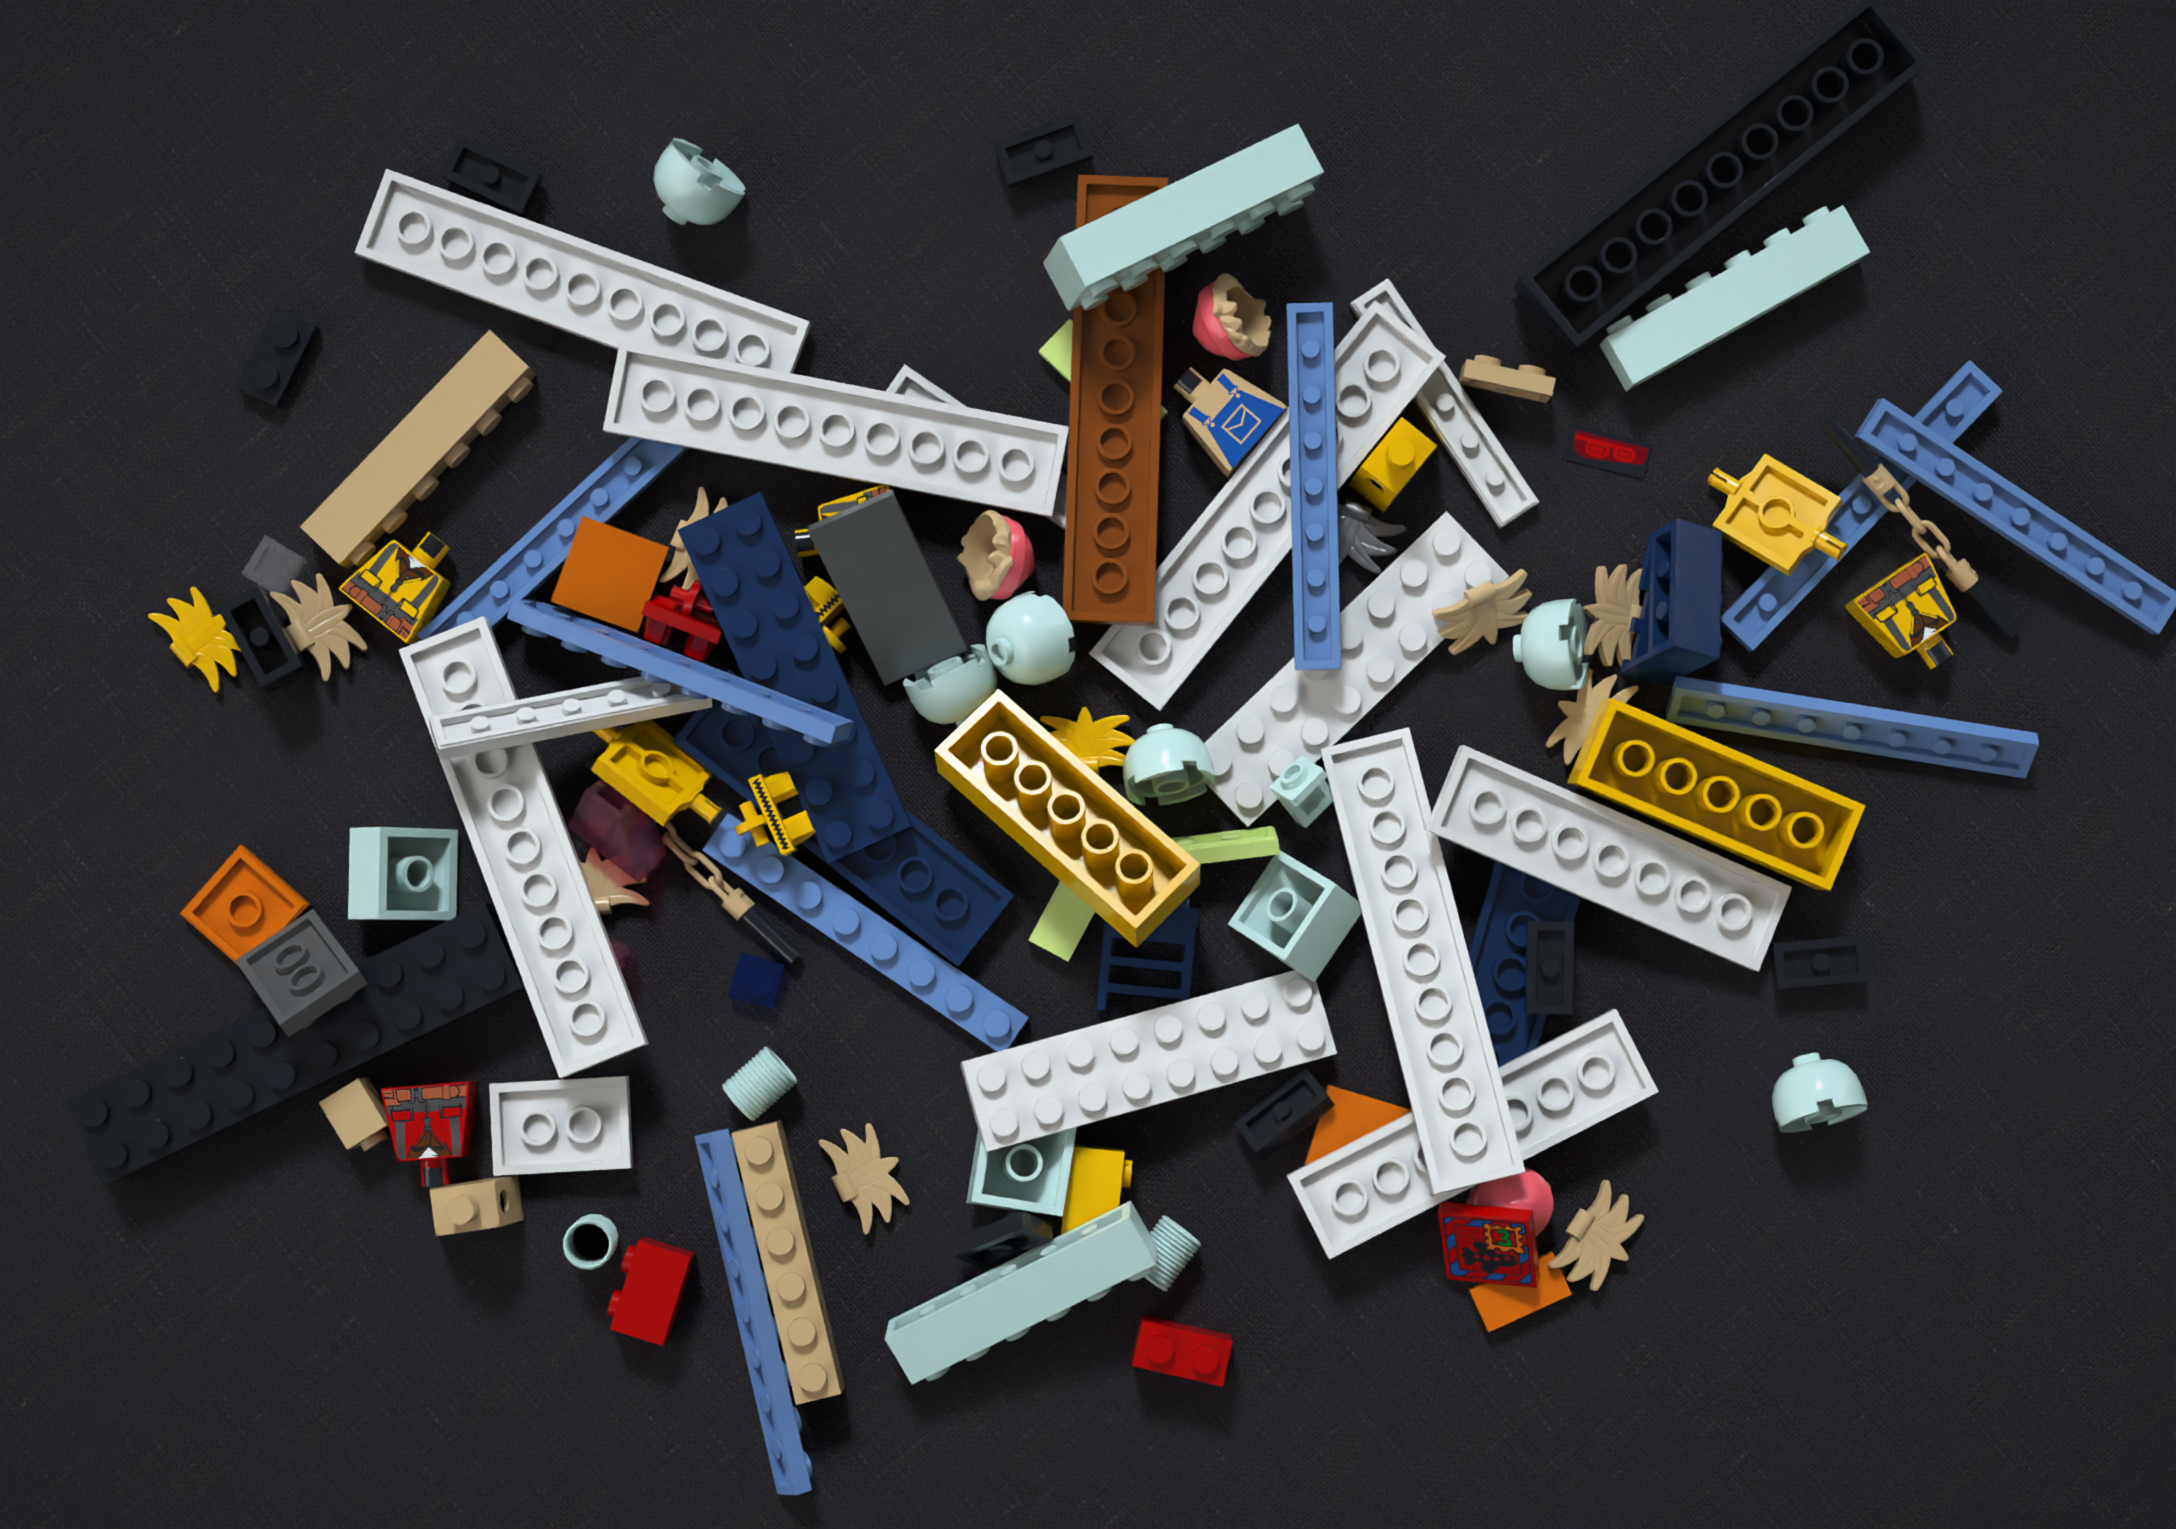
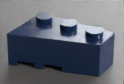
(1680, 603)

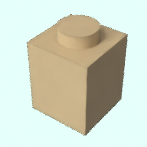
(357, 1114)

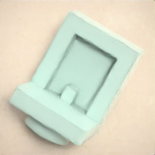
(1303, 791)

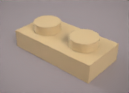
(1489, 375)

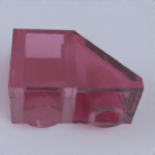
(618, 830)

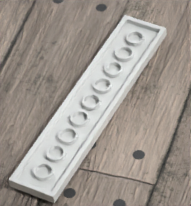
(568, 279)
(835, 429)
(1249, 521)
(528, 860)
(1422, 962)

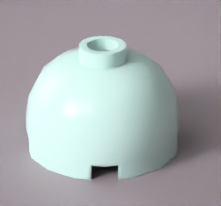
(694, 186)
(1030, 639)
(1554, 645)
(953, 687)
(1160, 766)
(1816, 1093)

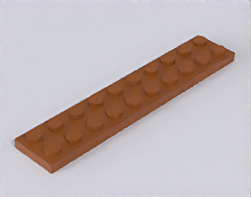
(1114, 435)

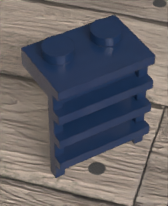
(1177, 929)

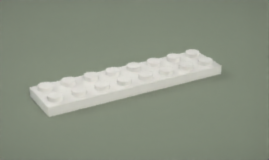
(1381, 641)
(1608, 858)
(1147, 1059)
(1549, 1098)

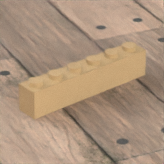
(418, 451)
(788, 1262)

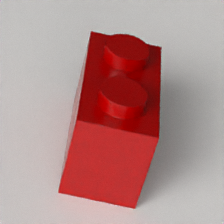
(651, 1290)
(1182, 1350)

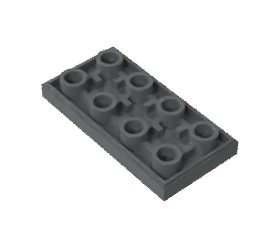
(887, 587)

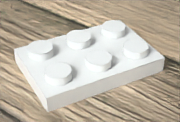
(561, 1125)

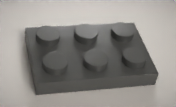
(301, 973)

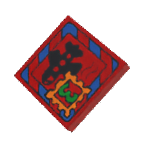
(1489, 1244)

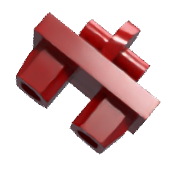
(667, 614)

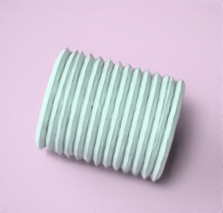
(759, 1083)
(1173, 1252)
(573, 1255)

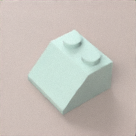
(402, 873)
(1296, 915)
(1023, 1175)

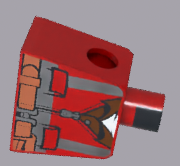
(431, 1125)

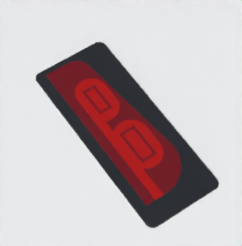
(1606, 450)

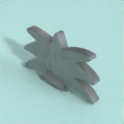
(1358, 535)

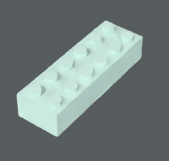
(1183, 218)

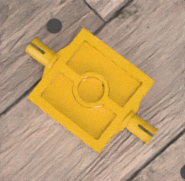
(1777, 514)
(654, 772)

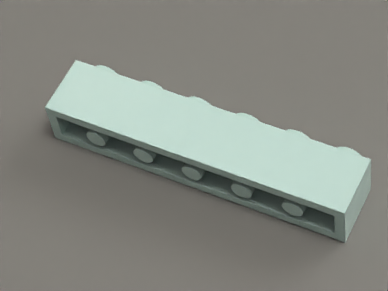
(1734, 297)
(1022, 1293)

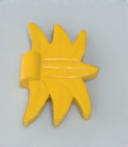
(200, 638)
(1092, 740)

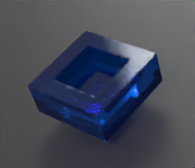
(757, 980)

